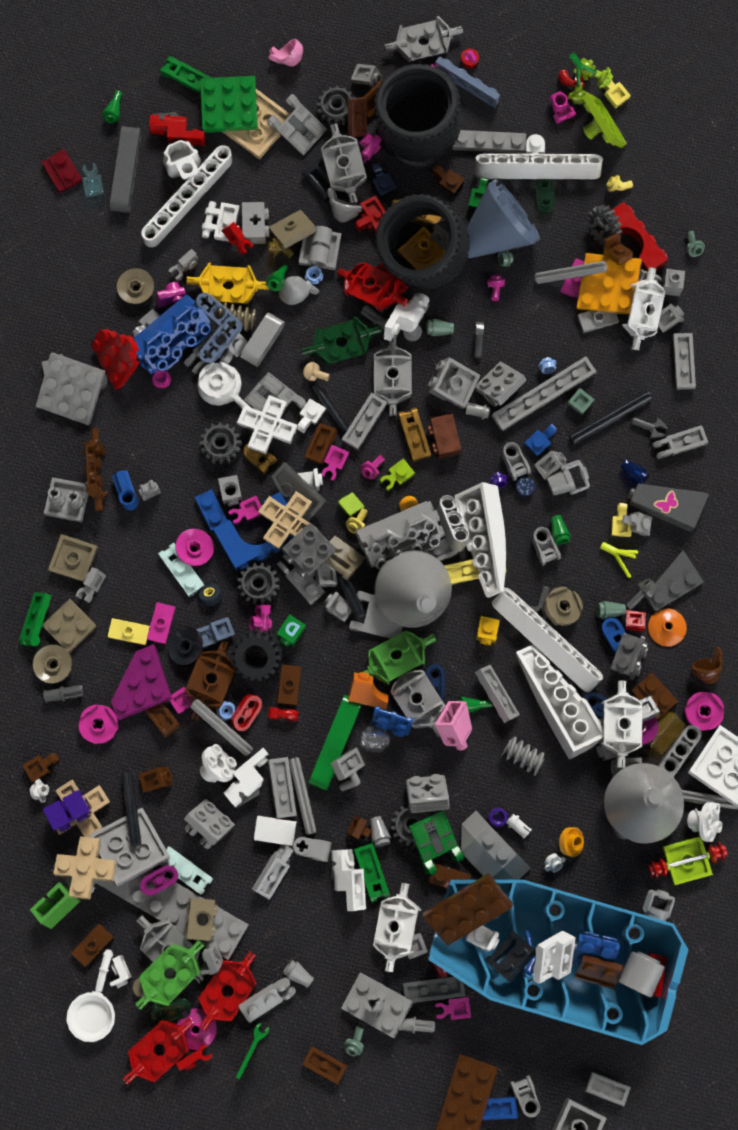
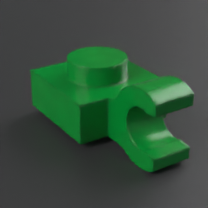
(477, 194)

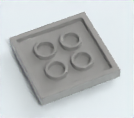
(70, 388)
(131, 860)

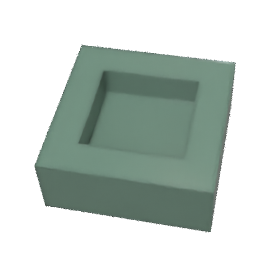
(580, 401)

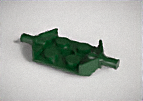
(352, 331)

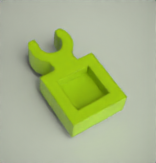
(399, 473)

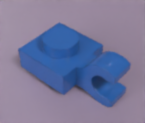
(539, 441)

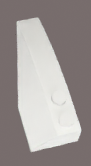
(487, 542)
(562, 706)

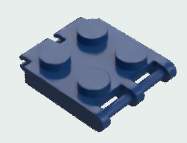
(398, 724)
(591, 945)

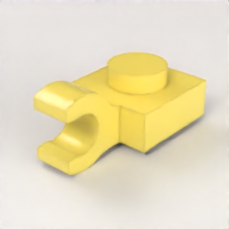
(616, 94)
(617, 527)

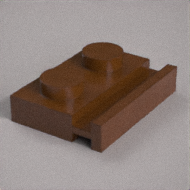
(659, 693)
(598, 971)

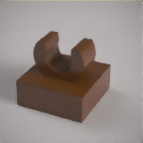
(358, 828)

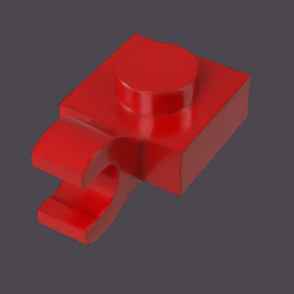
(235, 236)
(189, 1061)

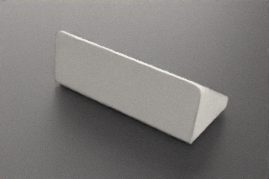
(275, 830)

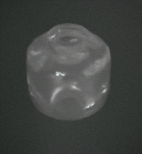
(374, 739)

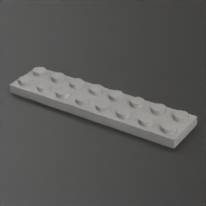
(173, 905)

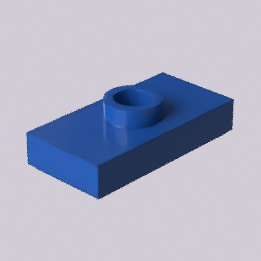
(501, 1109)

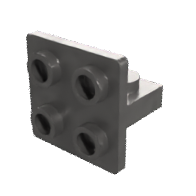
(629, 655)

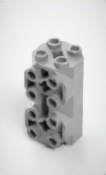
(406, 531)

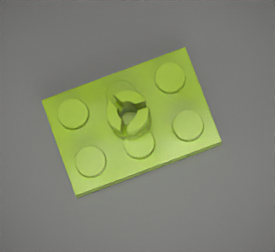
(601, 122)

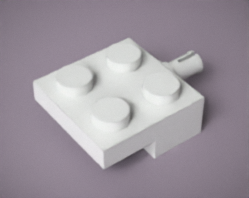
(554, 957)

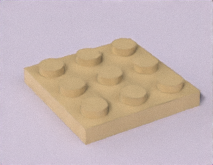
(260, 140)

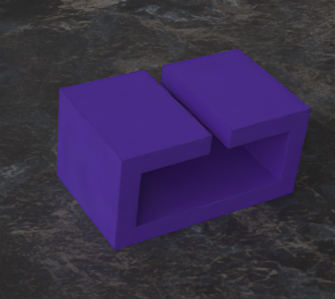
(71, 809)

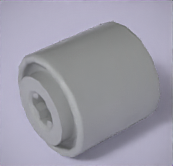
(641, 973)

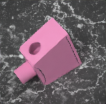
(454, 724)

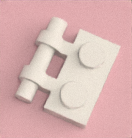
(226, 215)

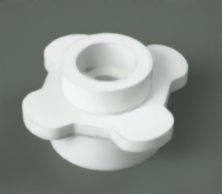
(39, 791)
(554, 863)

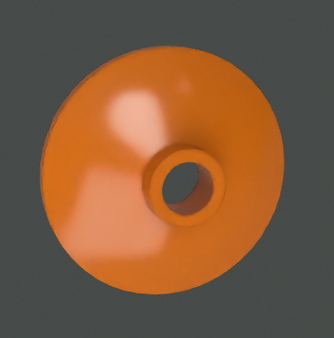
(658, 631)

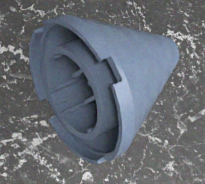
(499, 223)

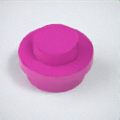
(161, 379)

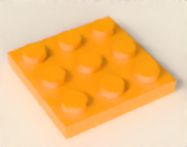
(611, 289)

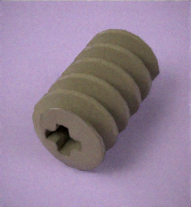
(245, 317)

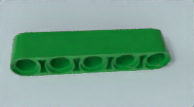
(335, 743)

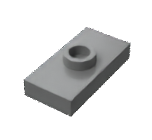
(596, 319)
(607, 1089)

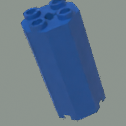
(170, 334)

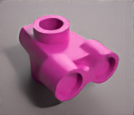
(561, 111)
(370, 145)
(171, 294)
(261, 620)

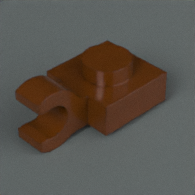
(449, 181)
(38, 767)

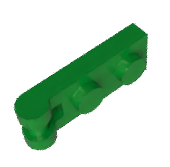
(183, 74)
(34, 619)
(373, 873)

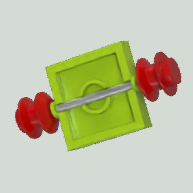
(687, 860)

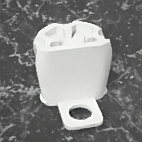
(180, 159)

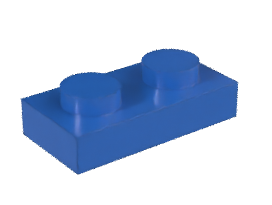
(211, 509)

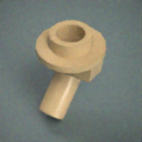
(312, 371)

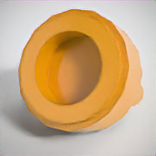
(407, 502)

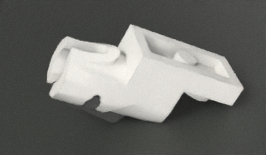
(248, 780)
(348, 879)

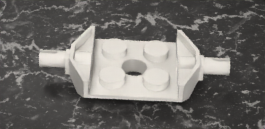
(640, 323)
(621, 740)
(398, 943)

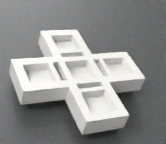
(267, 424)

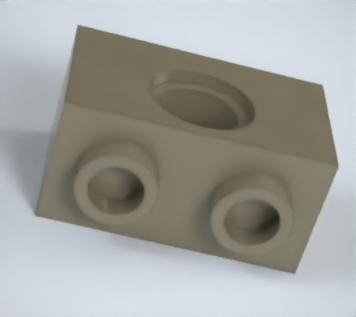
(192, 929)

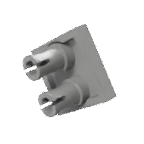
(66, 500)
(208, 822)

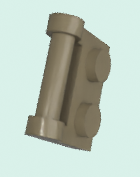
(345, 556)

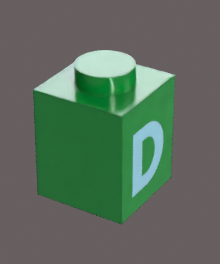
(290, 631)

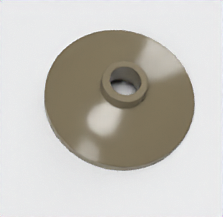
(131, 279)
(45, 657)

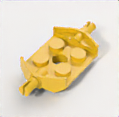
(214, 277)

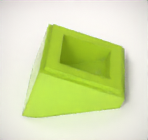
(350, 505)

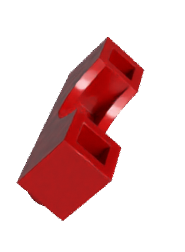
(651, 254)

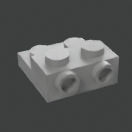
(453, 382)

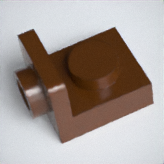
(615, 251)
(155, 779)

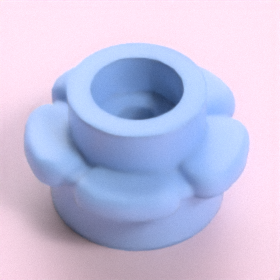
(314, 270)
(547, 365)
(229, 706)

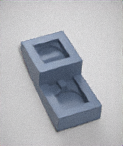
(216, 632)

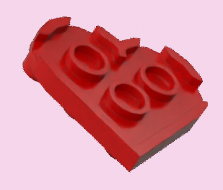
(116, 355)

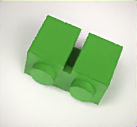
(51, 913)

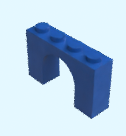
(241, 553)

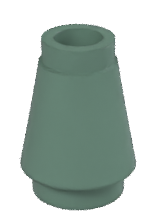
(438, 327)
(609, 609)

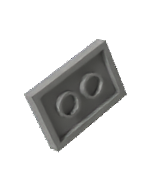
(377, 1005)

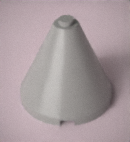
(413, 589)
(643, 803)

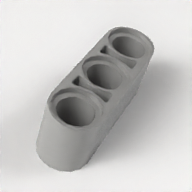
(262, 339)
(454, 531)

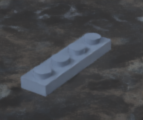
(472, 85)

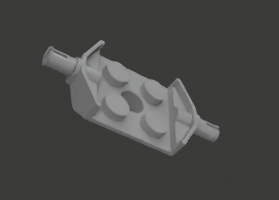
(435, 32)
(341, 178)
(392, 389)
(428, 710)
(159, 936)

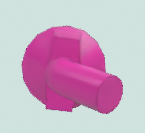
(496, 281)
(370, 470)

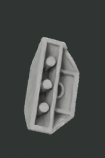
(489, 851)

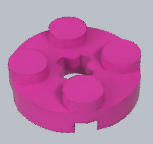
(704, 699)
(97, 735)

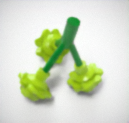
(586, 69)

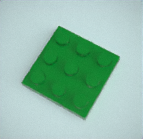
(229, 104)

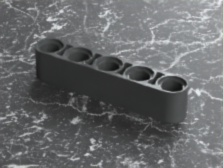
(125, 169)

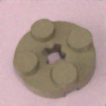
(553, 609)

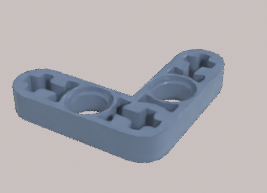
(222, 322)

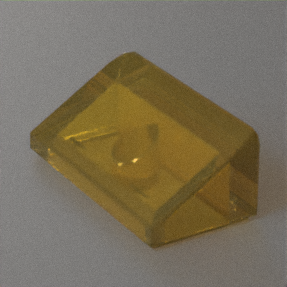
(668, 729)

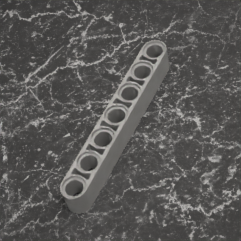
(671, 755)

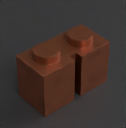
(445, 436)

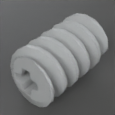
(524, 755)

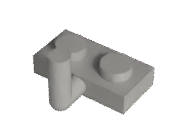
(347, 766)

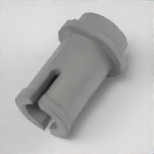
(478, 410)

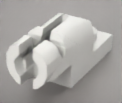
(406, 316)

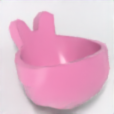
(289, 54)

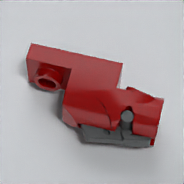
(175, 128)

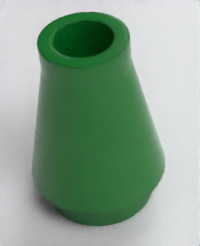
(559, 530)

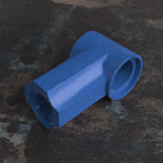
(124, 489)

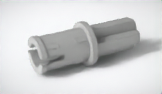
(413, 1025)

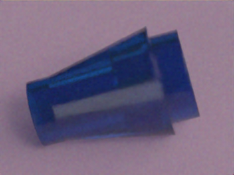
(635, 472)

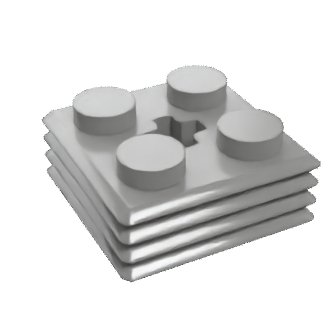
(427, 793)

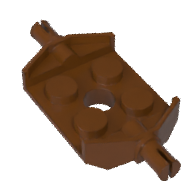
(94, 482)
(198, 688)

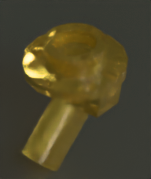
(275, 247)

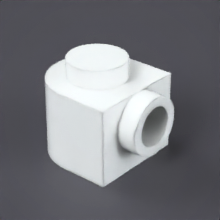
(535, 145)

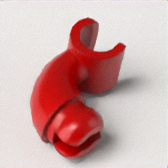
(567, 81)
(288, 714)

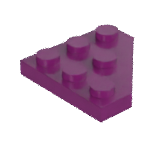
(141, 685)

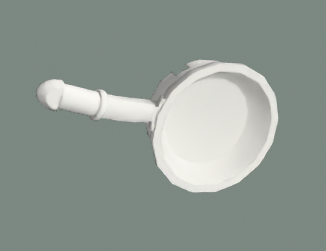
(220, 384)
(92, 1014)

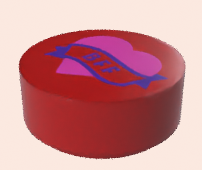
(469, 58)

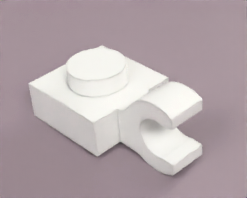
(311, 414)

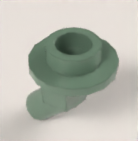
(694, 247)
(354, 1047)

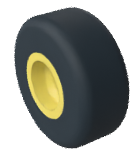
(214, 598)

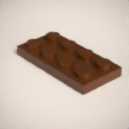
(467, 909)
(467, 1095)

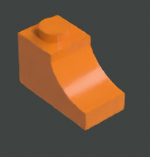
(364, 691)

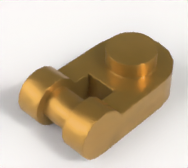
(254, 457)

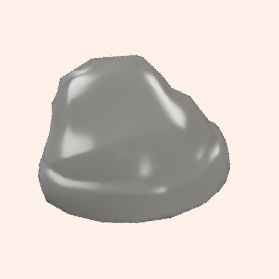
(342, 210)
(296, 290)

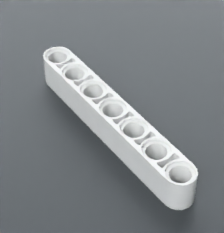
(538, 166)
(184, 204)
(547, 640)

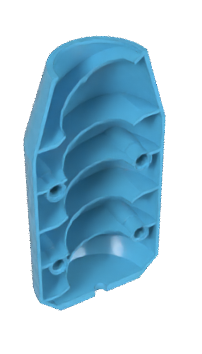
(569, 999)

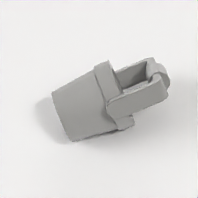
(563, 482)
(655, 912)

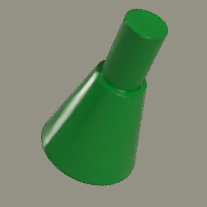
(112, 111)
(276, 279)
(475, 704)

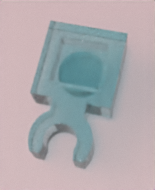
(92, 183)

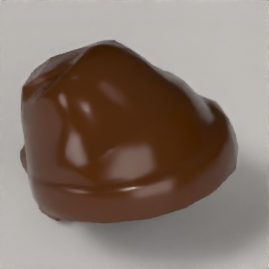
(709, 669)

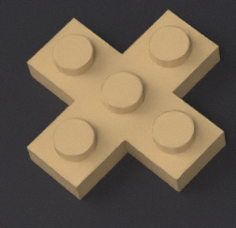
(286, 519)
(96, 800)
(85, 868)

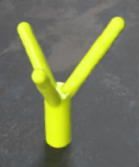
(614, 551)

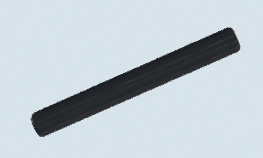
(610, 417)

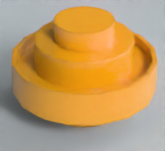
(571, 841)

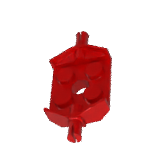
(381, 294)
(221, 1007)
(143, 1057)

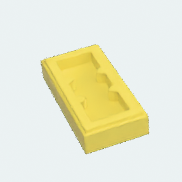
(128, 631)

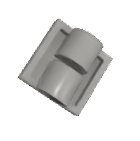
(321, 249)
(500, 384)

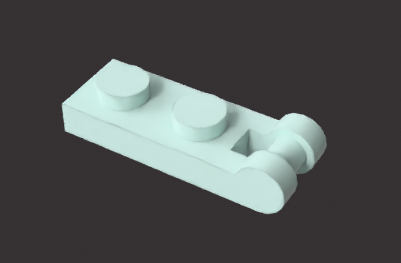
(182, 572)
(187, 871)

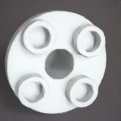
(217, 765)
(705, 821)

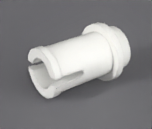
(520, 827)

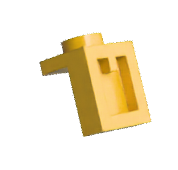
(487, 630)

